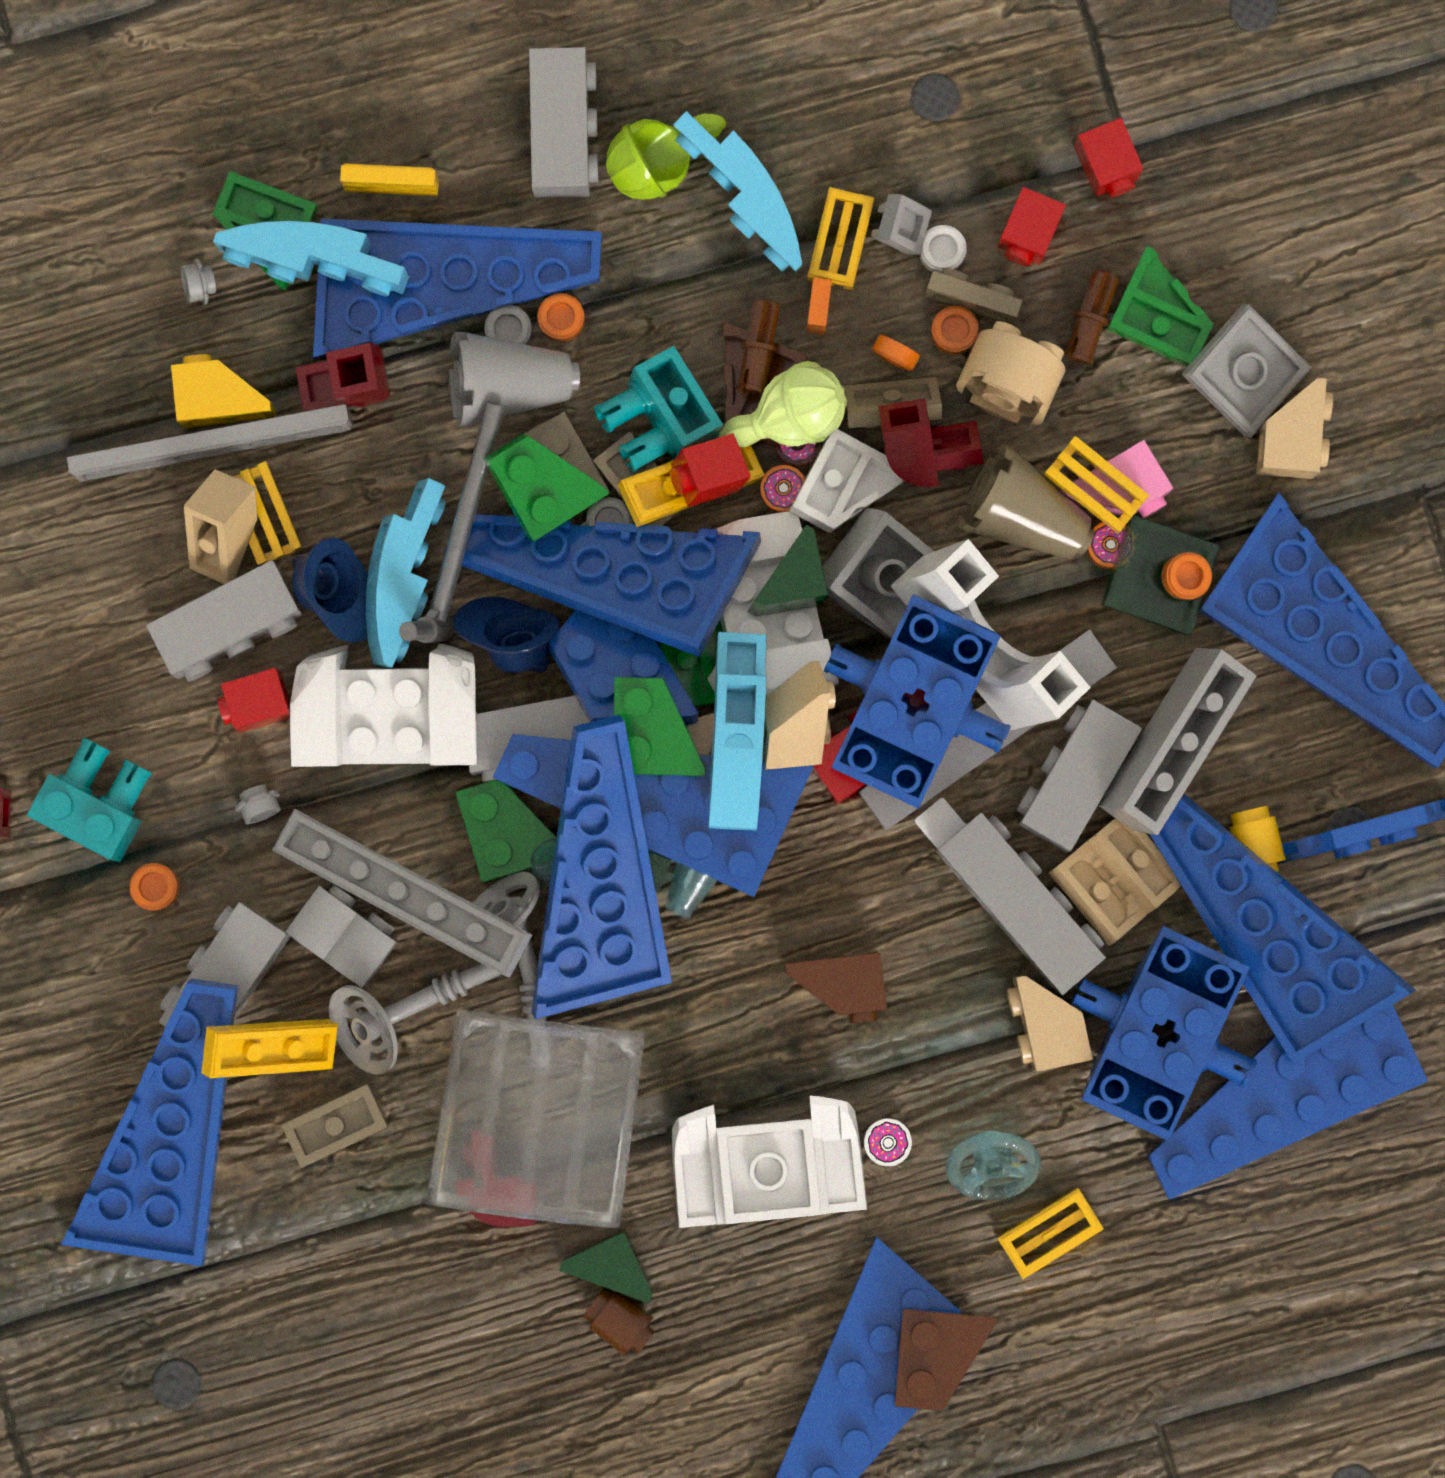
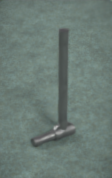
(436, 624)

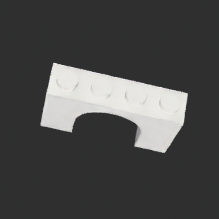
(1014, 685)

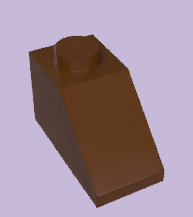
(844, 984)

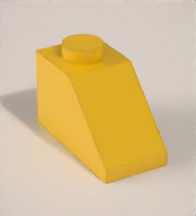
(214, 395)

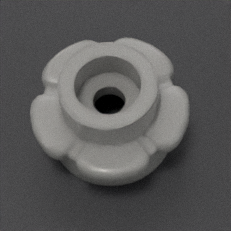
(197, 282)
(258, 804)

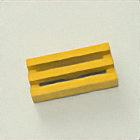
(389, 179)
(850, 199)
(1107, 470)
(278, 552)
(1083, 1212)

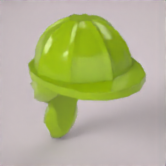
(647, 159)

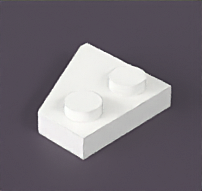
(843, 482)

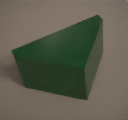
(796, 581)
(611, 1265)

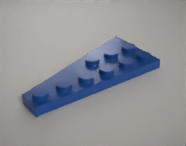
(1314, 624)
(673, 810)
(602, 901)
(1288, 1102)
(162, 1160)
(853, 1397)

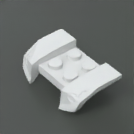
(791, 636)
(384, 711)
(767, 1167)

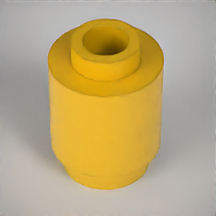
(1259, 834)

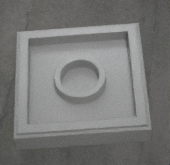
(1246, 370)

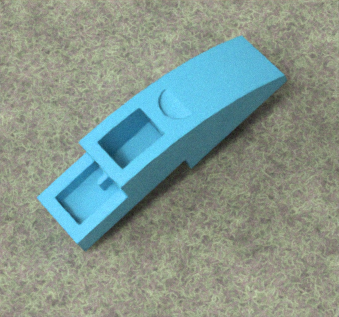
(759, 203)
(294, 247)
(391, 589)
(737, 731)

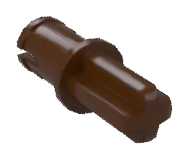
(1091, 317)
(758, 347)

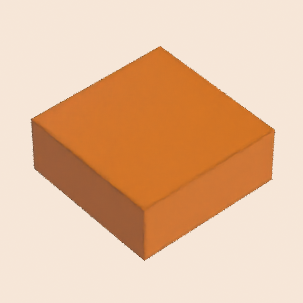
(819, 306)

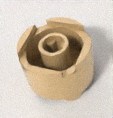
(1012, 374)

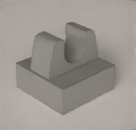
(903, 224)

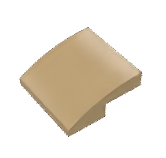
(1116, 879)

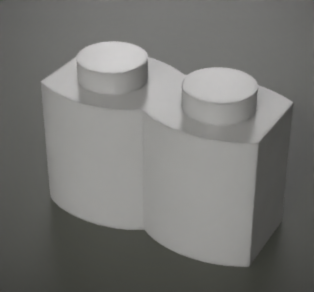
(342, 935)

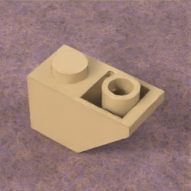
(1292, 437)
(798, 719)
(1051, 1026)

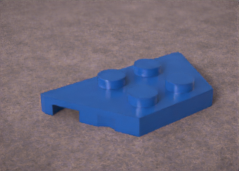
(597, 651)
(1356, 837)

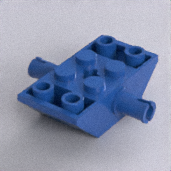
(902, 744)
(1153, 1081)

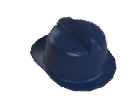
(334, 587)
(509, 631)

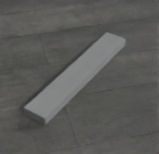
(210, 443)
(965, 754)
(402, 893)

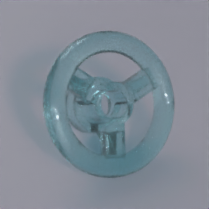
(993, 1160)

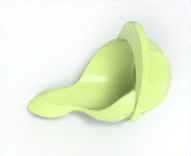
(794, 409)

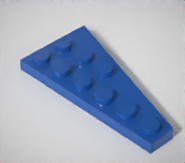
(451, 277)
(628, 575)
(1303, 965)

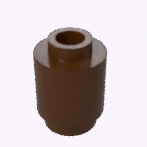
(619, 1321)

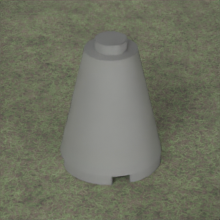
(506, 375)

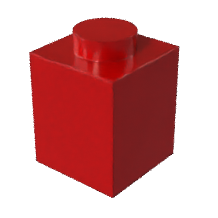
(1109, 158)
(1030, 228)
(709, 470)
(255, 700)

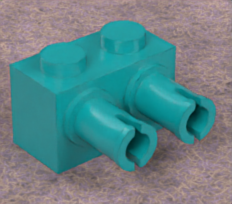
(671, 402)
(95, 822)

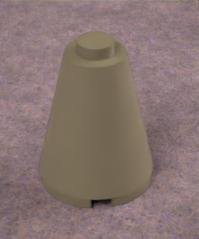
(1024, 509)

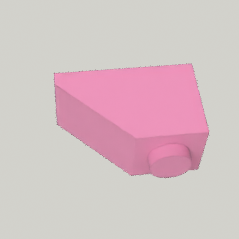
(1143, 470)

